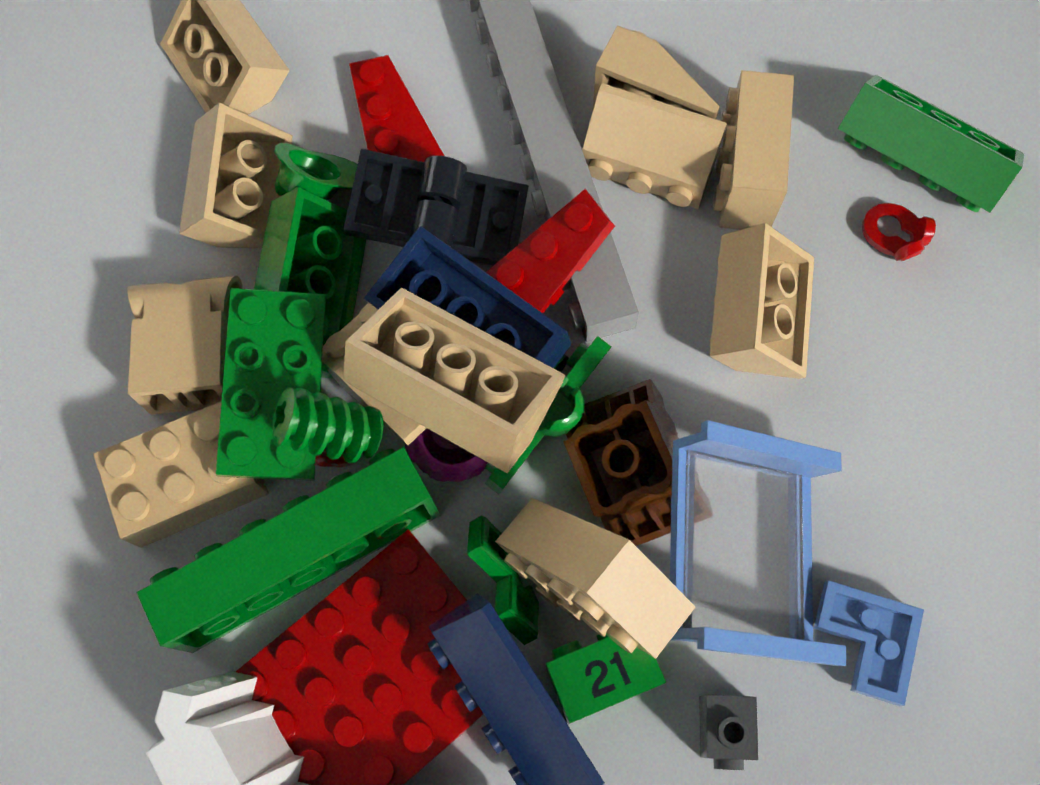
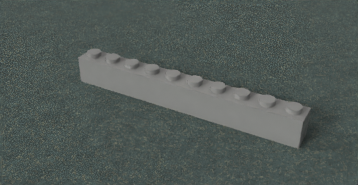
(551, 155)

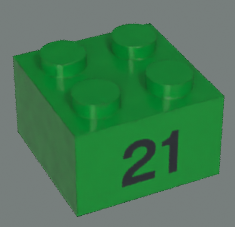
(599, 676)

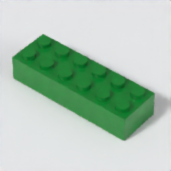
(287, 553)

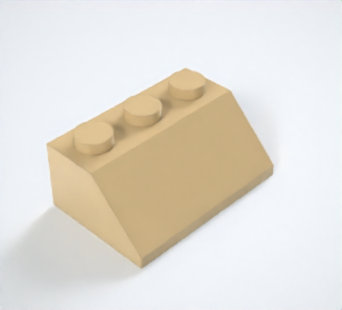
(223, 55)
(652, 146)
(230, 179)
(762, 303)

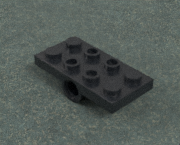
(461, 208)

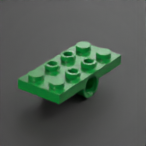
(269, 346)

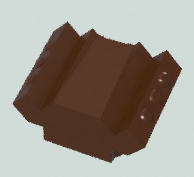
(626, 461)

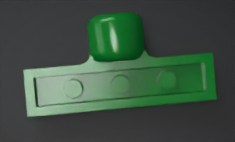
(565, 409)

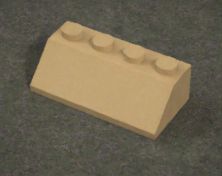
(451, 378)

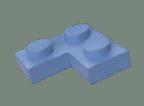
(886, 635)

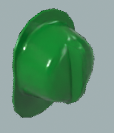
(312, 171)

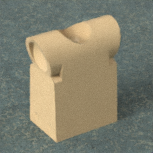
(179, 343)

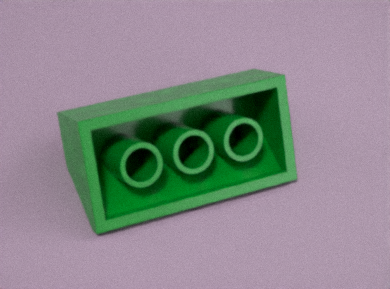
(931, 143)
(310, 254)

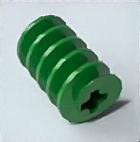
(326, 425)

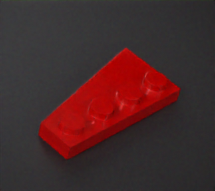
(389, 112)
(554, 252)

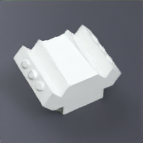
(220, 736)

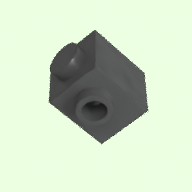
(728, 730)

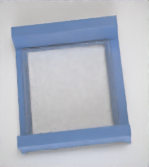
(747, 542)

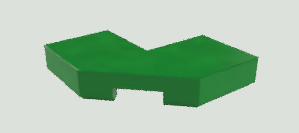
(514, 603)

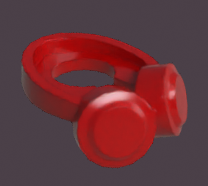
(920, 231)

